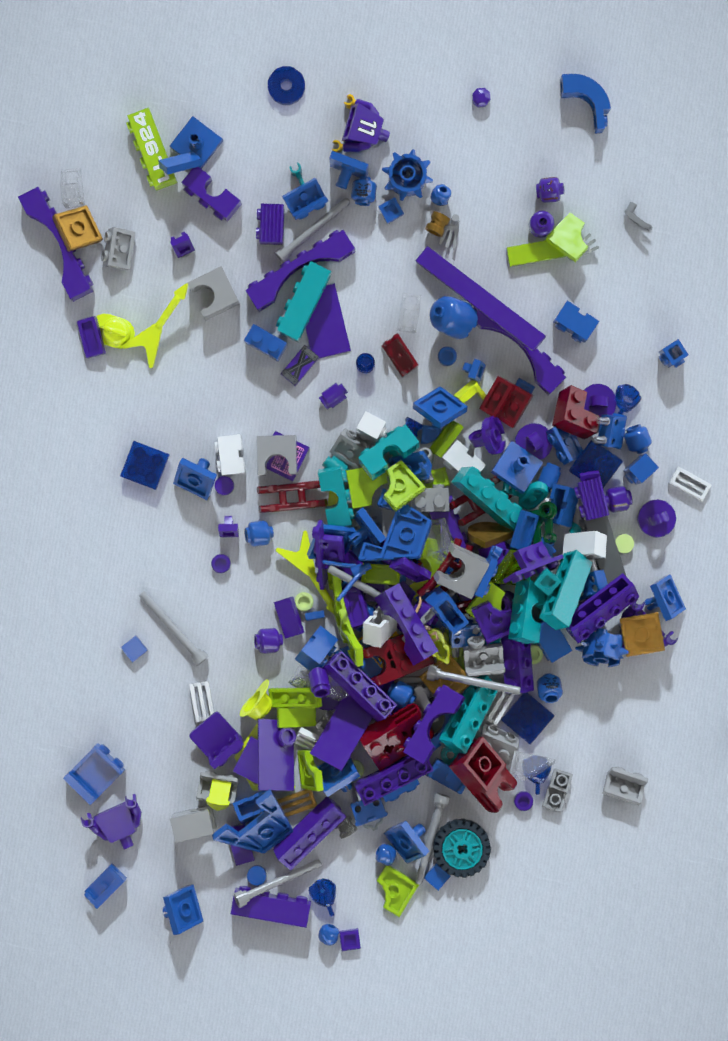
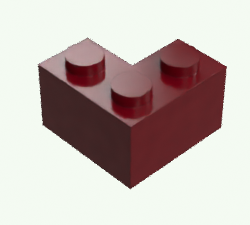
(572, 416)

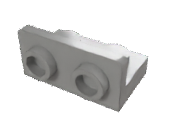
(118, 248)
(349, 446)

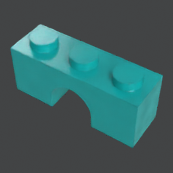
(400, 440)
(333, 480)
(522, 625)

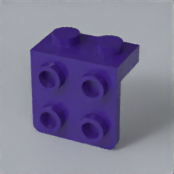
(217, 739)

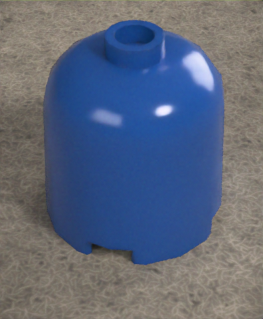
(453, 317)

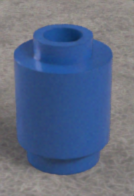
(549, 475)

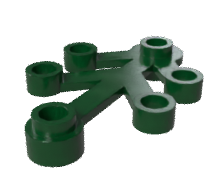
(544, 517)

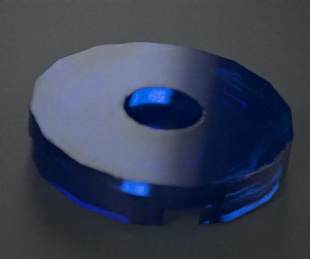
(282, 96)

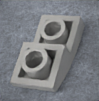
(557, 790)

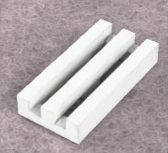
(704, 491)
(194, 700)
(503, 709)
(306, 739)

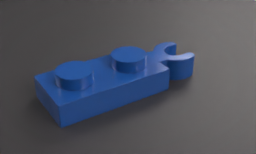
(484, 585)

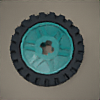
(464, 862)

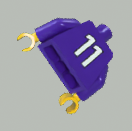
(362, 127)

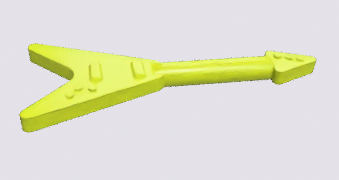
(151, 336)
(301, 561)

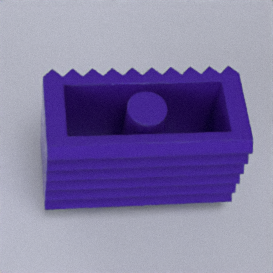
(271, 224)
(592, 499)

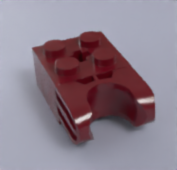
(394, 660)
(386, 738)
(483, 773)

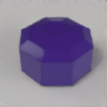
(481, 97)

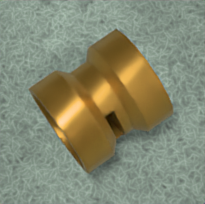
(437, 224)

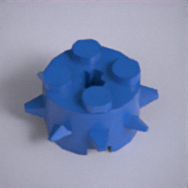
(407, 186)
(602, 648)

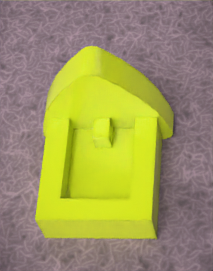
(470, 390)
(219, 795)

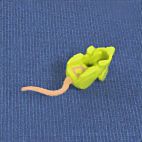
(439, 640)

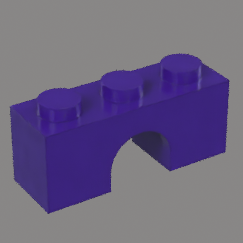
(223, 205)

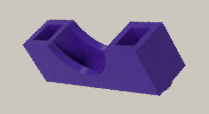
(417, 640)
(420, 745)

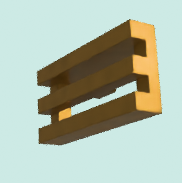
(311, 797)

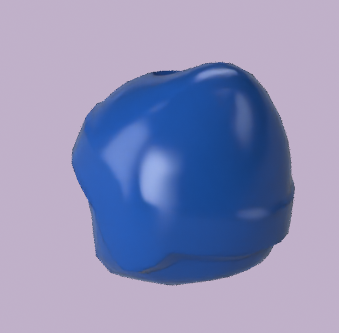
(440, 195)
(385, 854)
(328, 934)

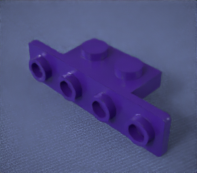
(326, 548)
(531, 560)

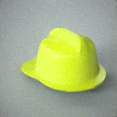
(115, 330)
(258, 704)

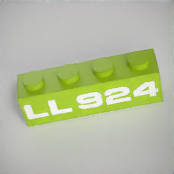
(151, 148)

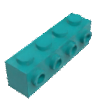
(304, 301)
(487, 497)
(564, 599)
(465, 724)

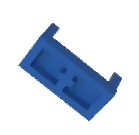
(417, 463)
(445, 776)
(105, 886)

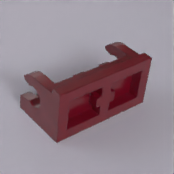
(400, 355)

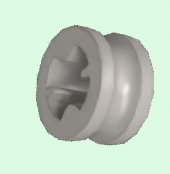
(476, 644)

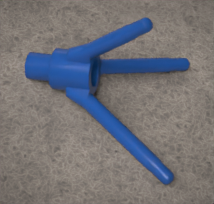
(357, 570)

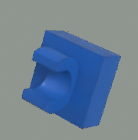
(475, 370)

